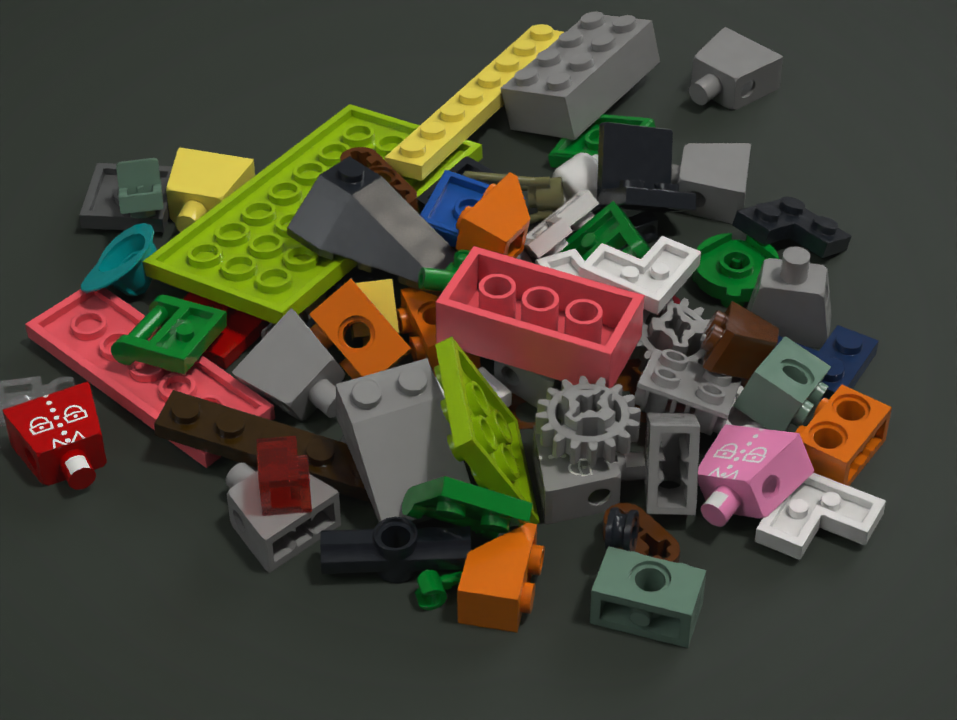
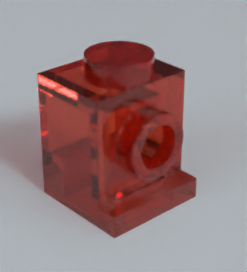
(283, 477)

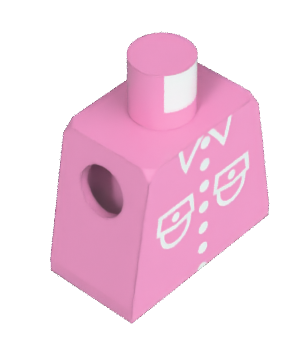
(751, 472)

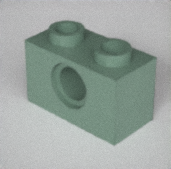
(784, 387)
(647, 596)

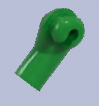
(438, 279)

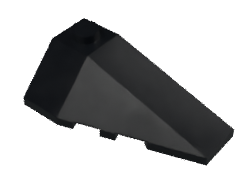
(368, 221)

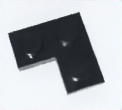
(790, 219)

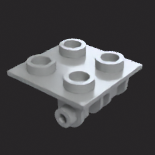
(675, 377)

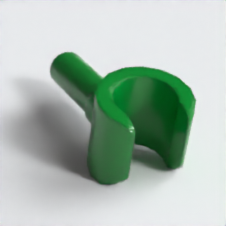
(432, 588)

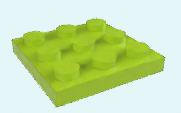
(482, 427)

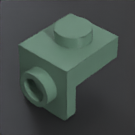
(139, 187)

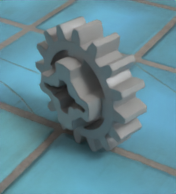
(673, 329)
(587, 421)

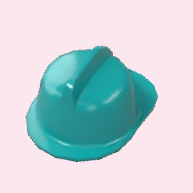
(123, 263)

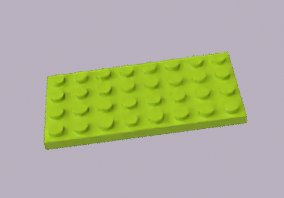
(242, 244)

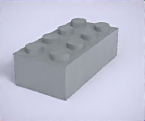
(580, 75)

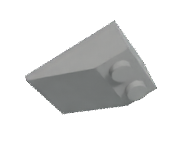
(396, 434)

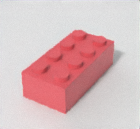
(539, 318)

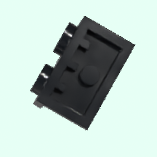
(638, 169)

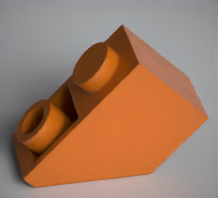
(497, 220)
(498, 578)

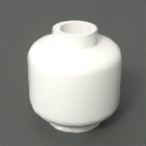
(578, 174)

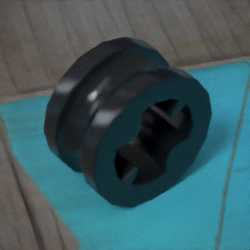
(622, 529)

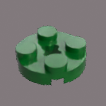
(720, 254)

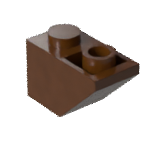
(737, 342)

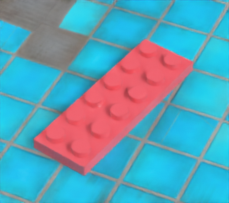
(81, 336)

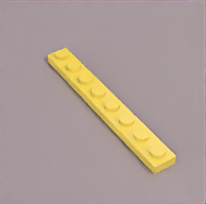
(467, 108)

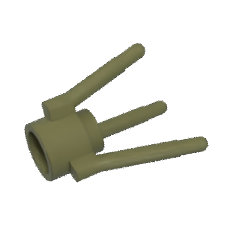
(543, 192)

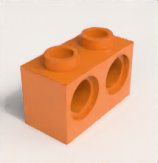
(845, 434)

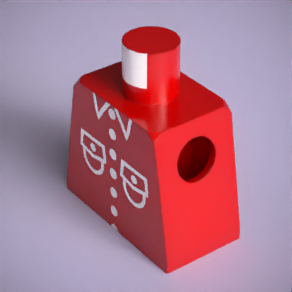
(58, 436)

